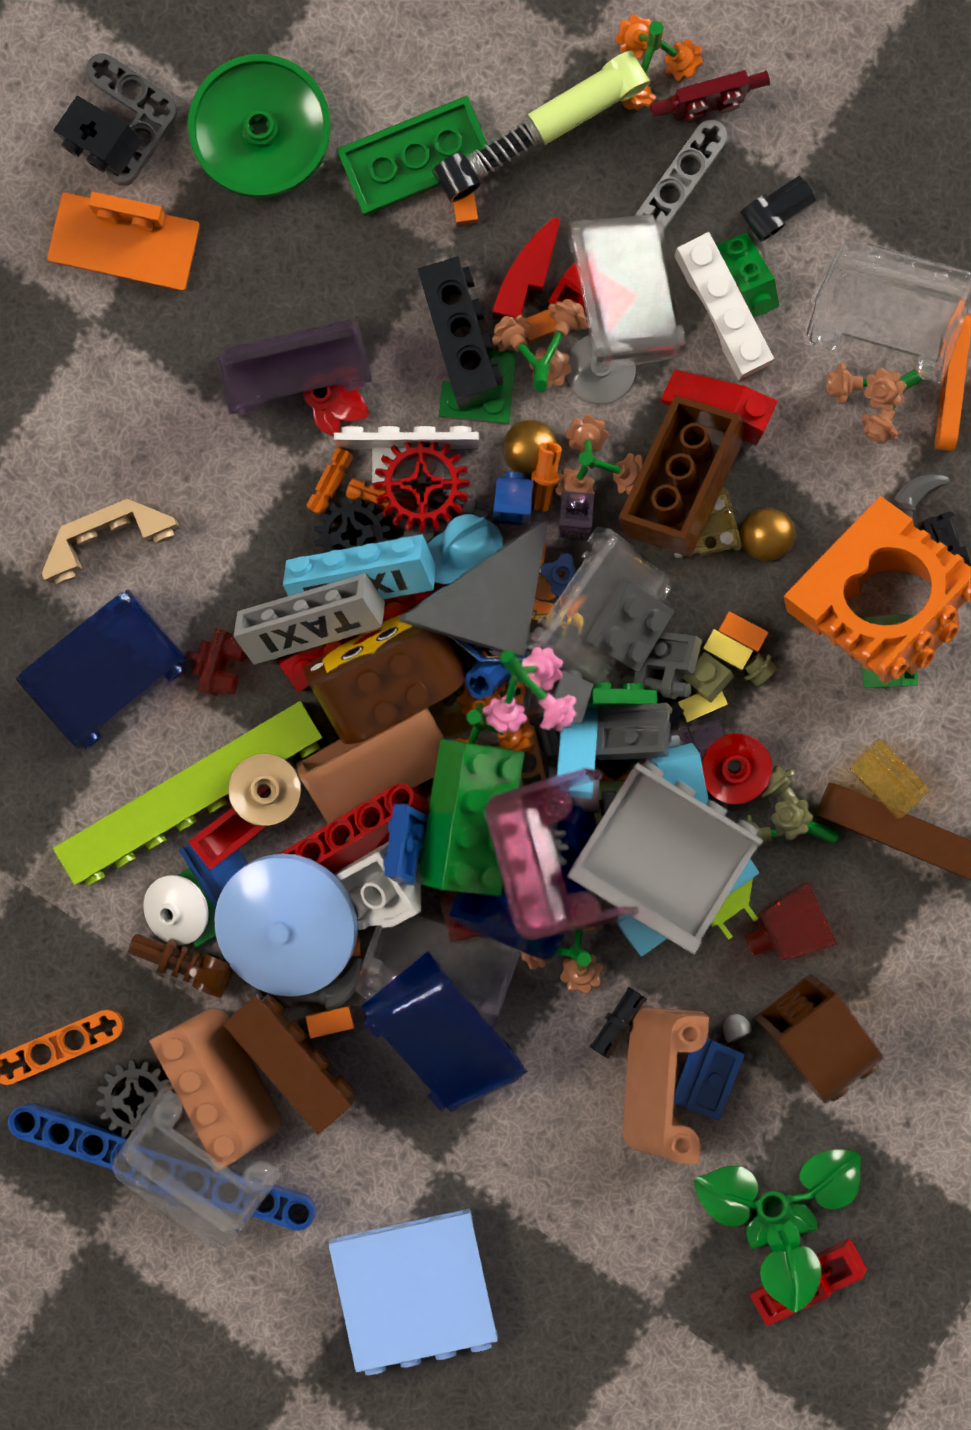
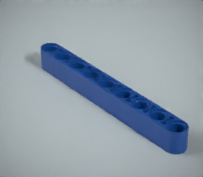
(113, 1142)

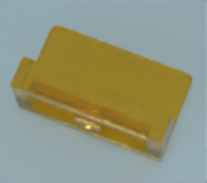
(889, 778)

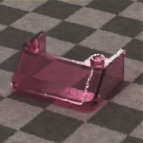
(530, 863)

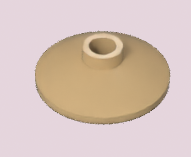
(270, 772)

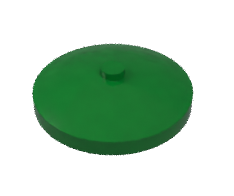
(259, 126)

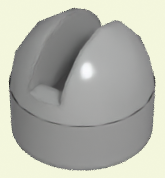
(736, 1027)

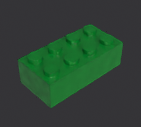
(457, 836)

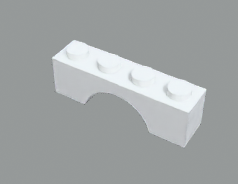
(732, 319)

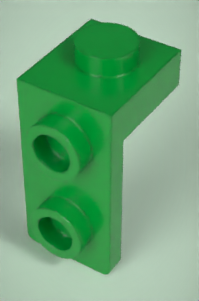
(750, 274)

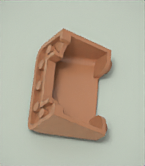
(650, 1082)

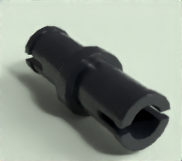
(618, 1022)

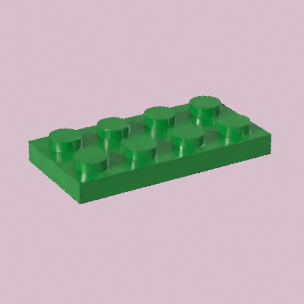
(401, 158)

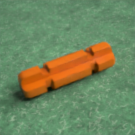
(330, 481)
(358, 489)

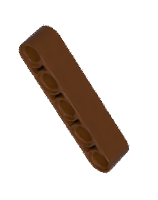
(903, 834)

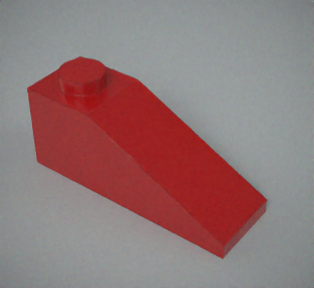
(751, 405)

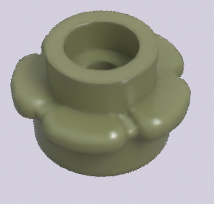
(759, 669)

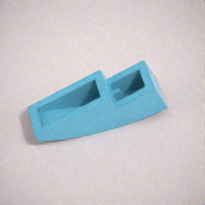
(578, 751)

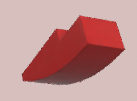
(527, 272)
(226, 835)
(839, 1267)

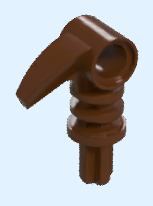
(208, 973)

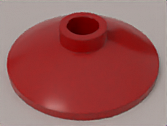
(746, 781)

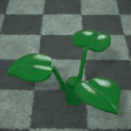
(728, 1198)

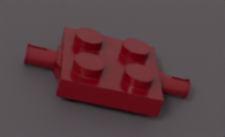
(719, 93)

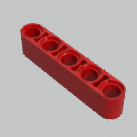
(360, 826)

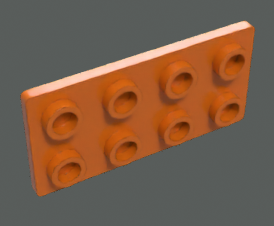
(123, 239)

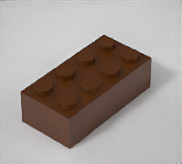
(682, 476)
(290, 1062)

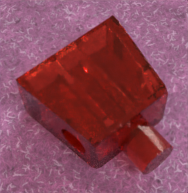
(792, 926)

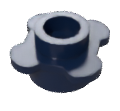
(551, 572)

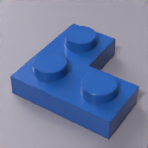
(405, 844)

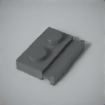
(633, 731)

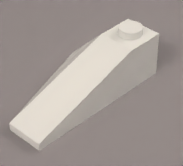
(377, 897)

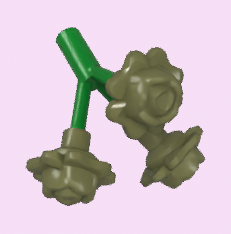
(791, 814)

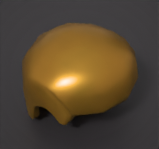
(523, 443)
(767, 534)

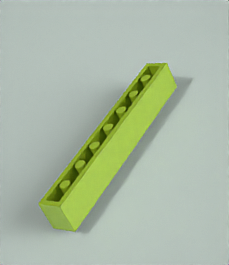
(182, 797)

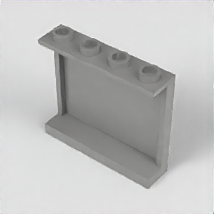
(665, 856)

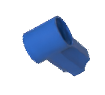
(486, 678)

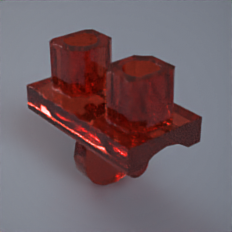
(212, 662)

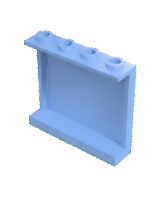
(413, 1292)

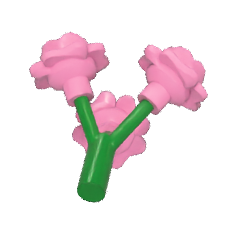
(537, 672)

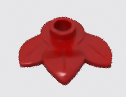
(336, 407)

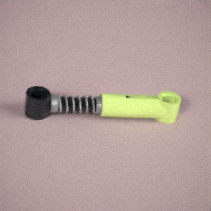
(616, 82)

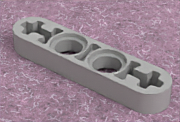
(677, 178)

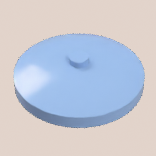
(286, 925)

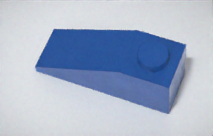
(513, 499)

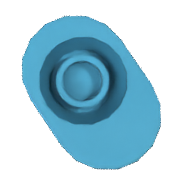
(462, 546)

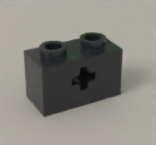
(98, 136)

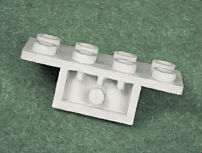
(381, 442)

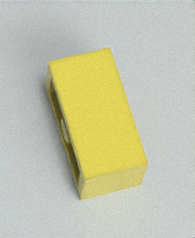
(727, 650)
(697, 706)

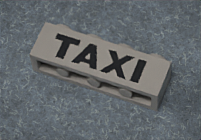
(309, 619)

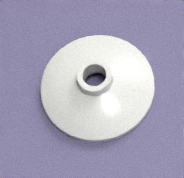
(186, 904)

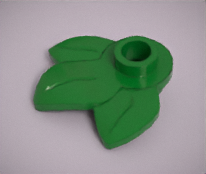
(761, 1232)

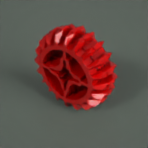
(438, 485)

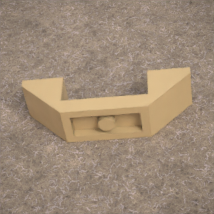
(62, 558)

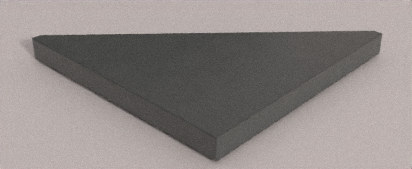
(491, 600)

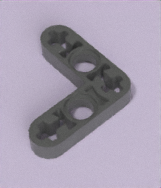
(145, 117)

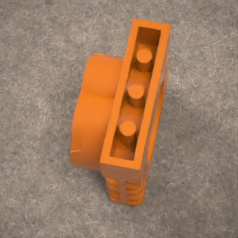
(874, 543)

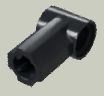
(771, 212)

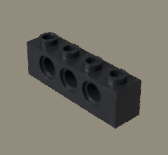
(438, 283)

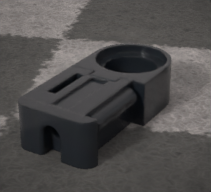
(943, 530)

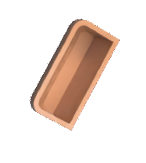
(351, 774)
(217, 1086)

